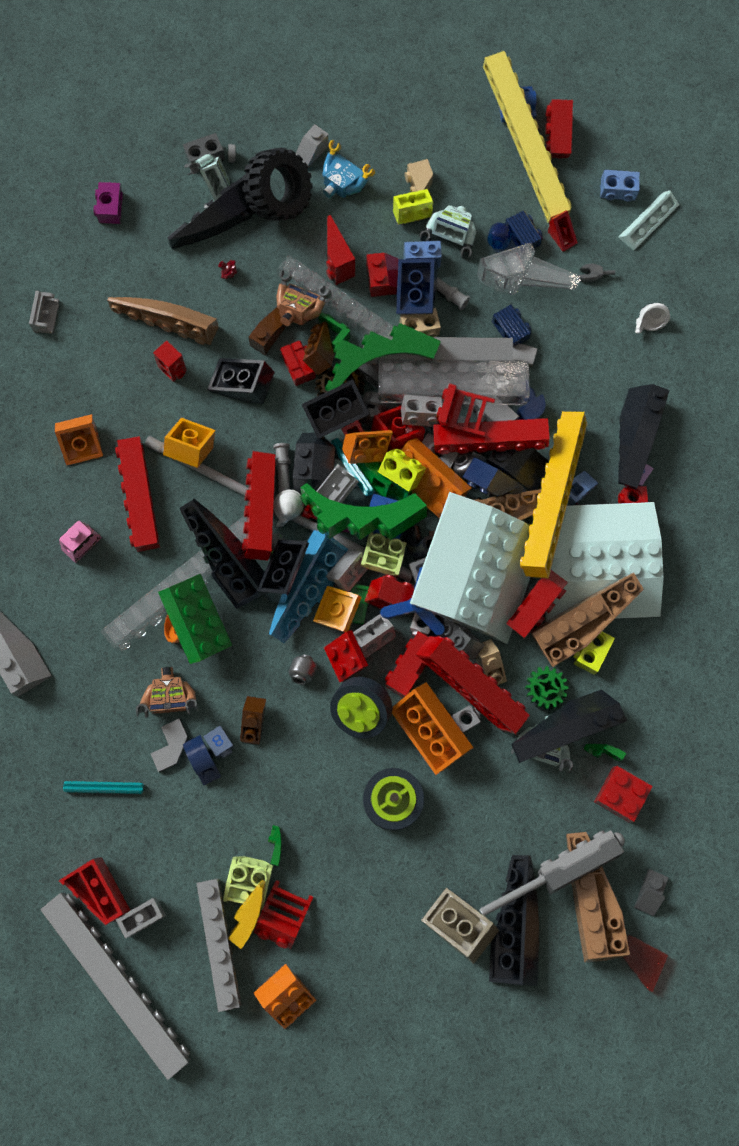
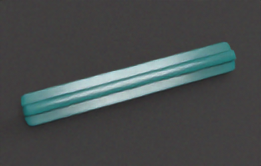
(354, 469)
(103, 787)

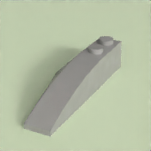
(19, 659)

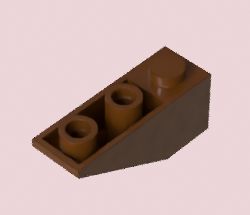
(319, 350)

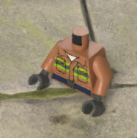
(297, 303)
(167, 695)

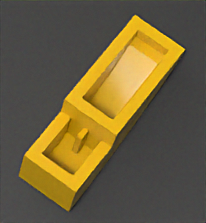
(247, 916)

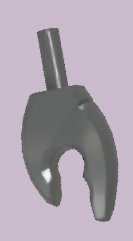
(596, 272)

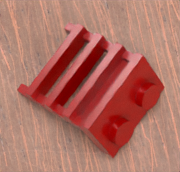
(452, 406)
(277, 926)

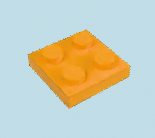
(337, 609)

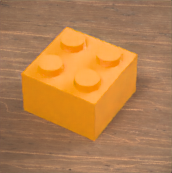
(189, 442)

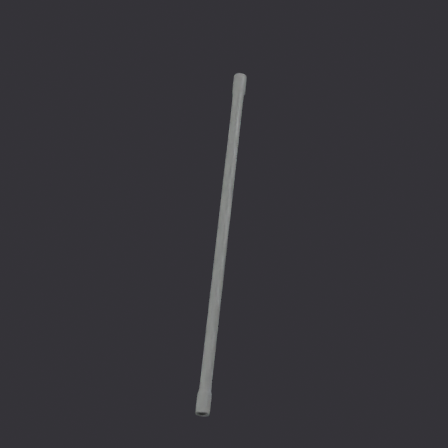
(158, 446)

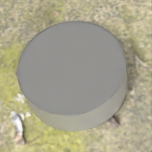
(231, 153)

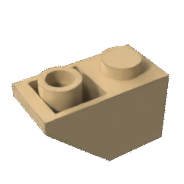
(419, 175)
(490, 660)

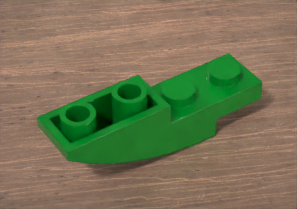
(382, 484)

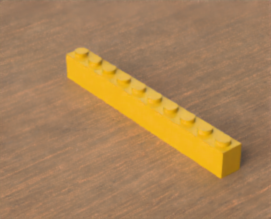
(554, 495)

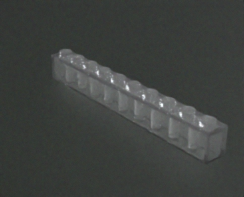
(150, 608)

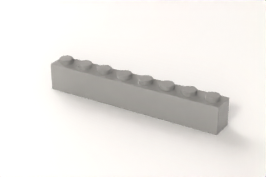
(464, 349)

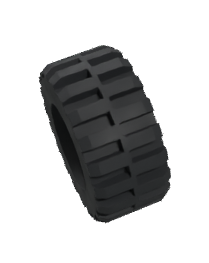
(295, 178)

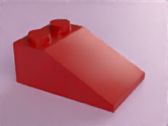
(340, 258)

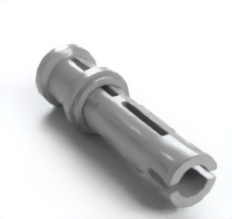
(452, 294)
(282, 462)

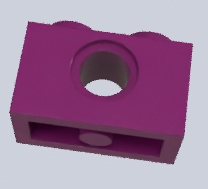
(107, 193)

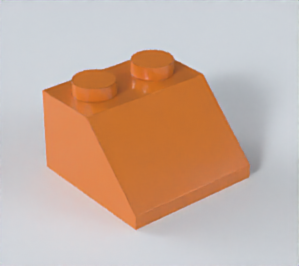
(78, 439)

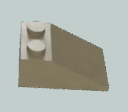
(460, 925)

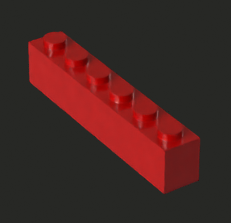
(498, 436)
(138, 494)
(260, 506)

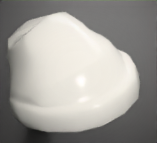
(652, 317)
(287, 506)

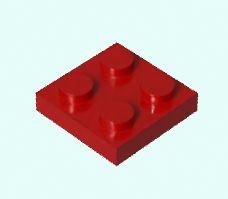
(345, 656)

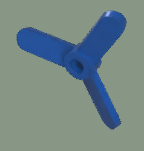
(405, 608)

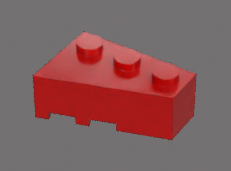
(559, 128)

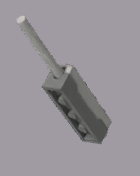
(568, 867)

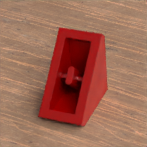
(562, 231)

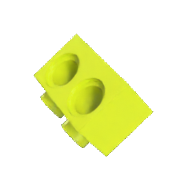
(412, 206)
(400, 474)
(597, 653)

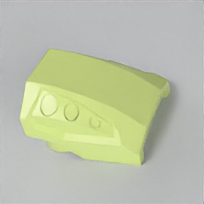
(383, 554)
(243, 880)

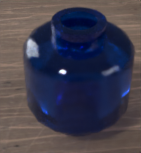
(499, 236)

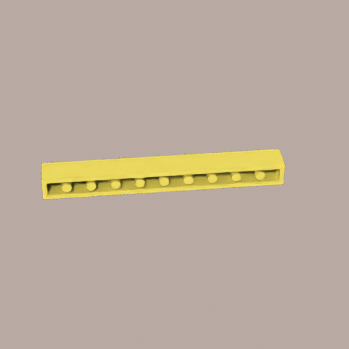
(526, 135)

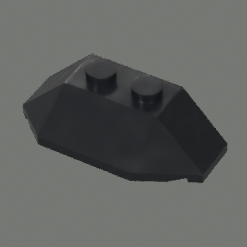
(312, 461)

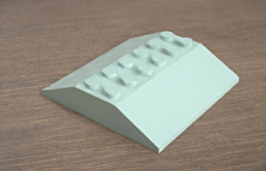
(605, 545)
(474, 567)

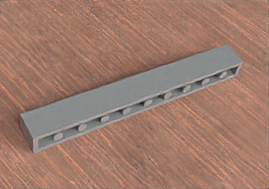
(116, 985)

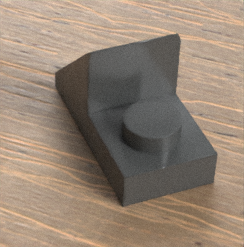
(651, 892)

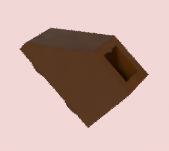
(252, 720)

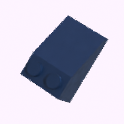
(416, 286)

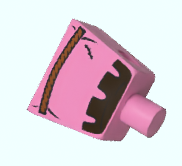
(78, 540)

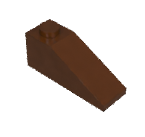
(267, 332)

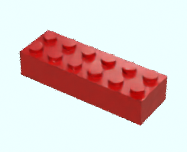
(473, 684)

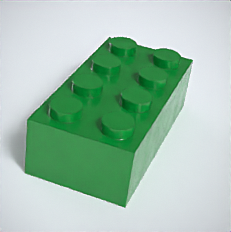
(195, 619)

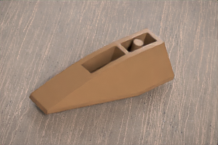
(168, 317)
(584, 621)
(597, 913)

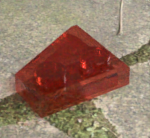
(645, 962)

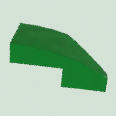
(597, 750)
(275, 838)

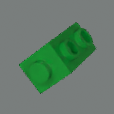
(341, 329)

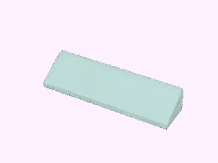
(649, 220)

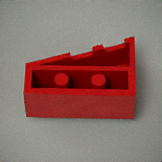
(537, 603)
(408, 667)
(98, 890)

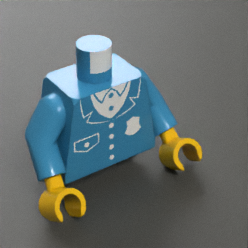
(342, 175)

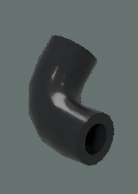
(415, 543)

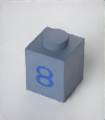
(219, 742)

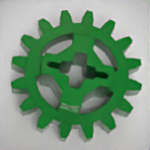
(553, 689)

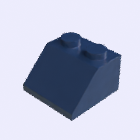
(489, 478)

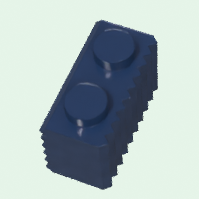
(524, 230)
(510, 325)

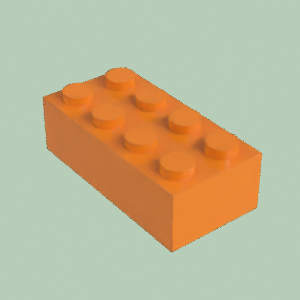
(437, 478)
(431, 728)

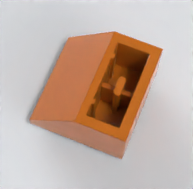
(366, 446)
(284, 996)

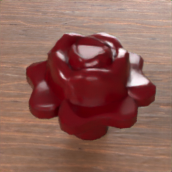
(228, 269)

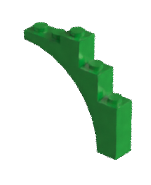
(404, 341)
(361, 521)

